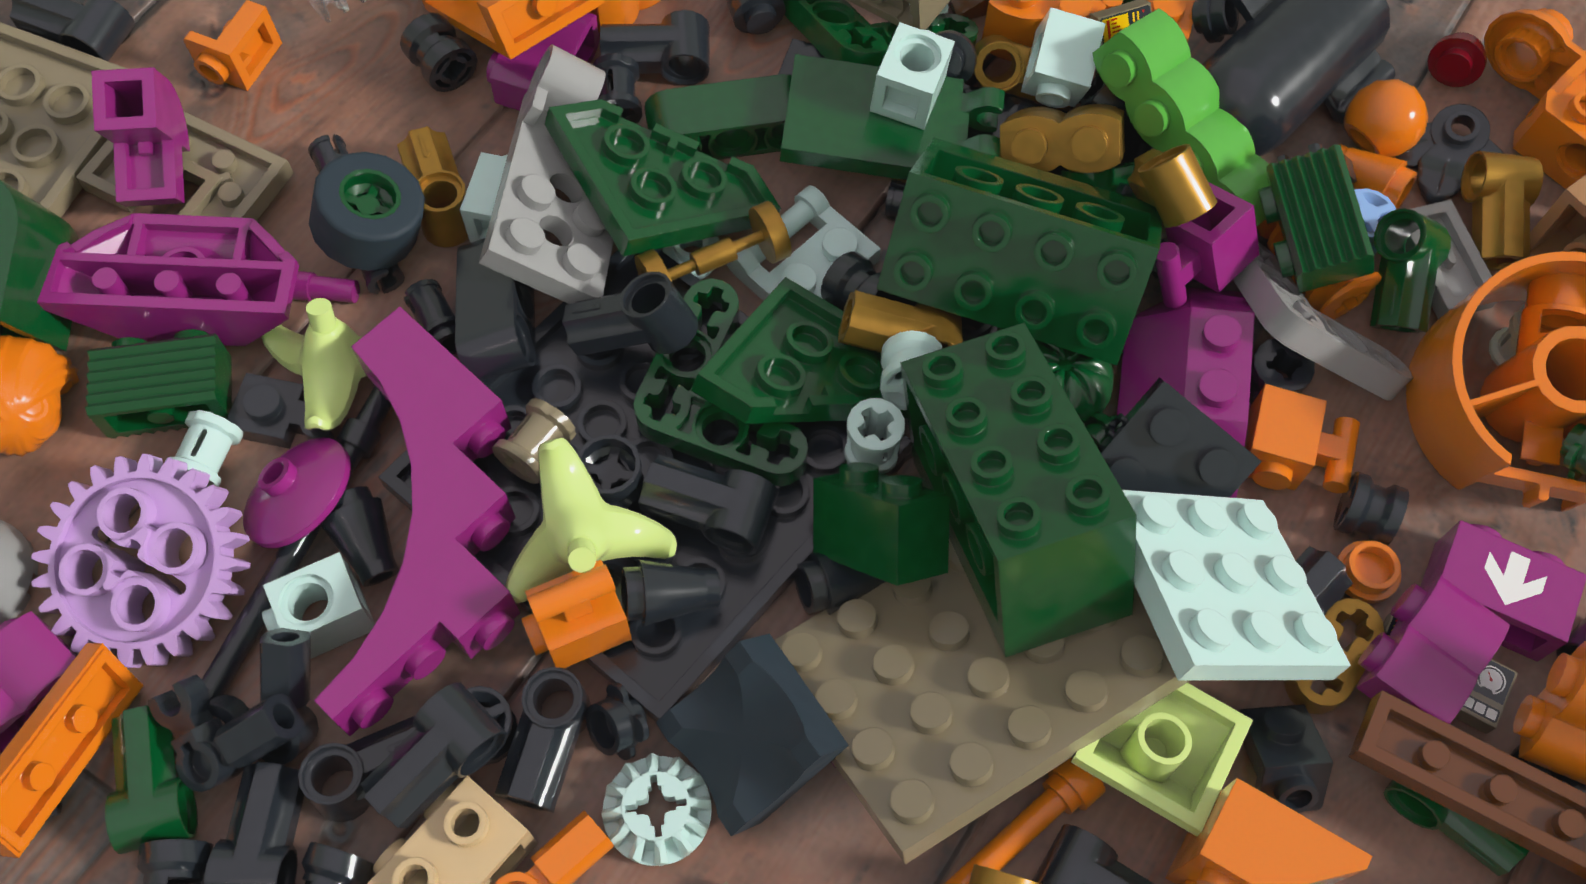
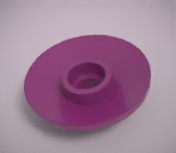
(296, 492)

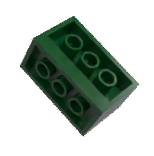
(1022, 249)
(1027, 489)

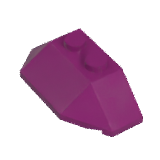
(173, 275)
(1198, 352)

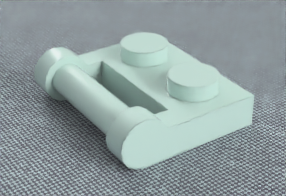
(814, 257)

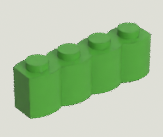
(1177, 103)

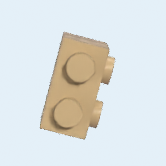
(461, 842)

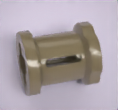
(540, 424)

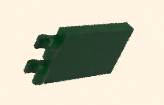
(834, 129)

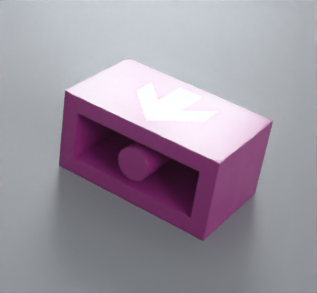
(1517, 584)

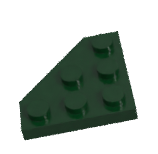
(653, 183)
(790, 364)

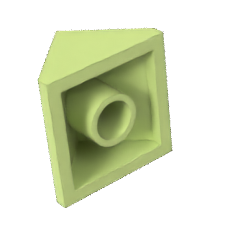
(1171, 755)

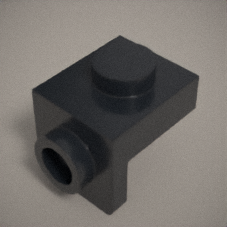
(1288, 756)

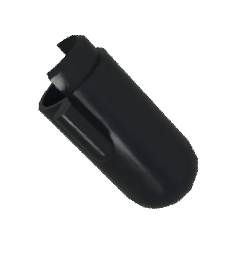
(1295, 59)

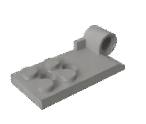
(528, 200)

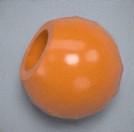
(1386, 117)

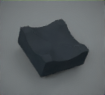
(753, 733)

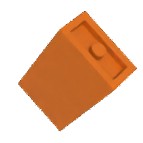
(511, 24)

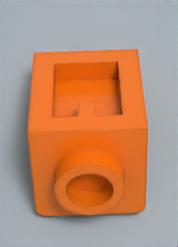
(239, 51)

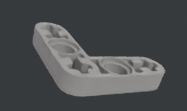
(1314, 335)

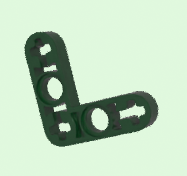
(847, 36)
(694, 413)

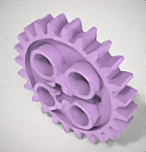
(172, 508)

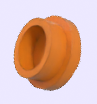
(1372, 569)

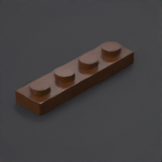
(1474, 780)

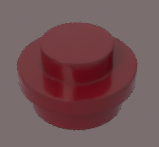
(1457, 59)

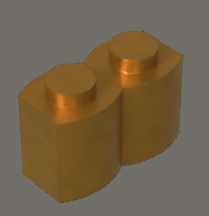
(1080, 140)

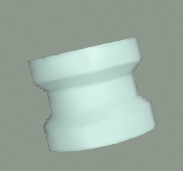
(898, 349)

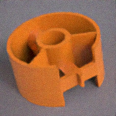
(1526, 399)

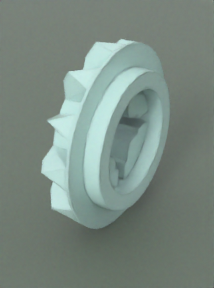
(682, 827)

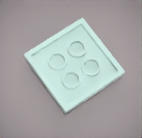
(1228, 591)

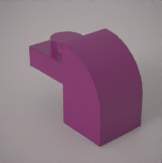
(148, 134)

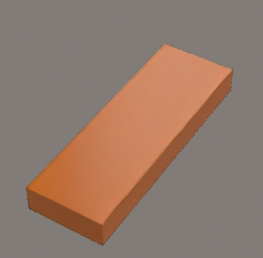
(60, 742)

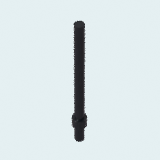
(359, 438)

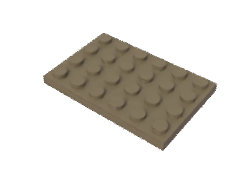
(949, 722)

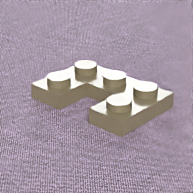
(231, 173)

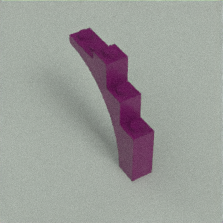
(456, 512)

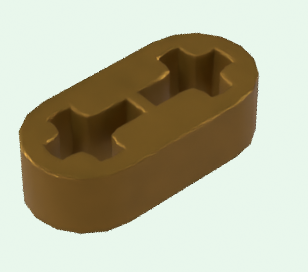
(1341, 687)

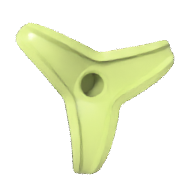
(323, 361)
(579, 525)

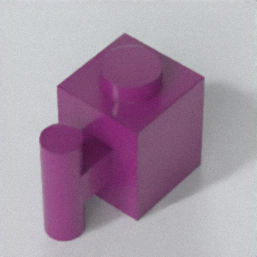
(1208, 248)

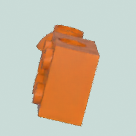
(1538, 55)

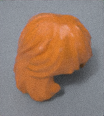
(30, 393)

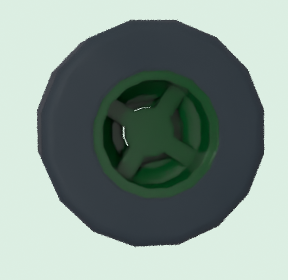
(366, 211)

